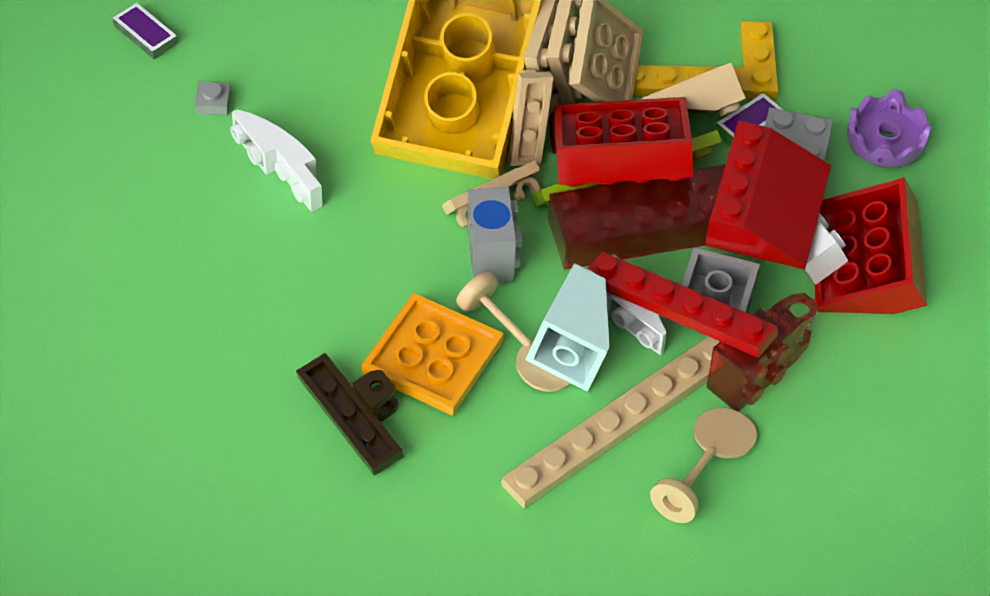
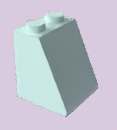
(574, 330)

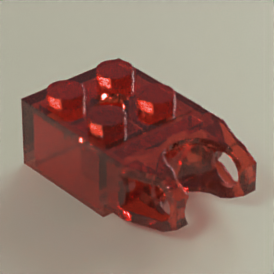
(742, 377)

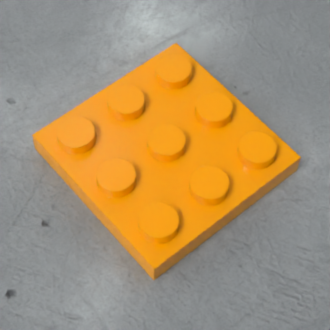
(434, 353)

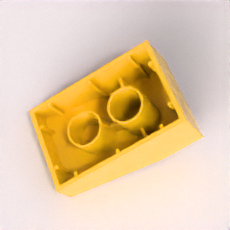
(455, 84)

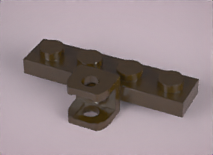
(356, 409)

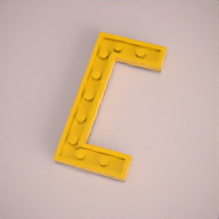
(755, 76)

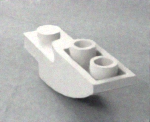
(279, 152)

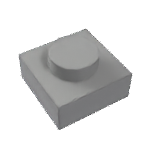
(212, 98)

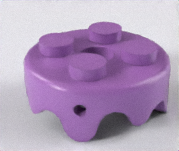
(891, 116)

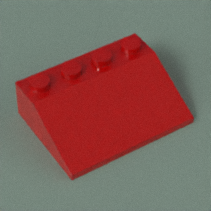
(623, 141)
(768, 197)
(881, 250)

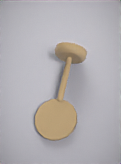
(479, 293)
(719, 433)

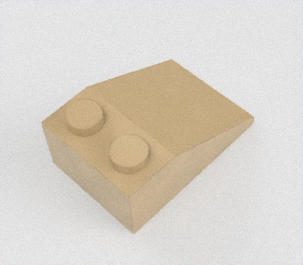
(708, 92)

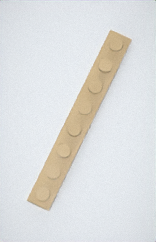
(610, 425)

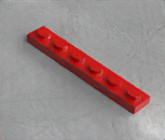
(684, 305)

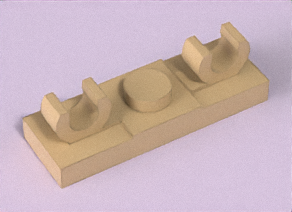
(529, 117)
(516, 178)

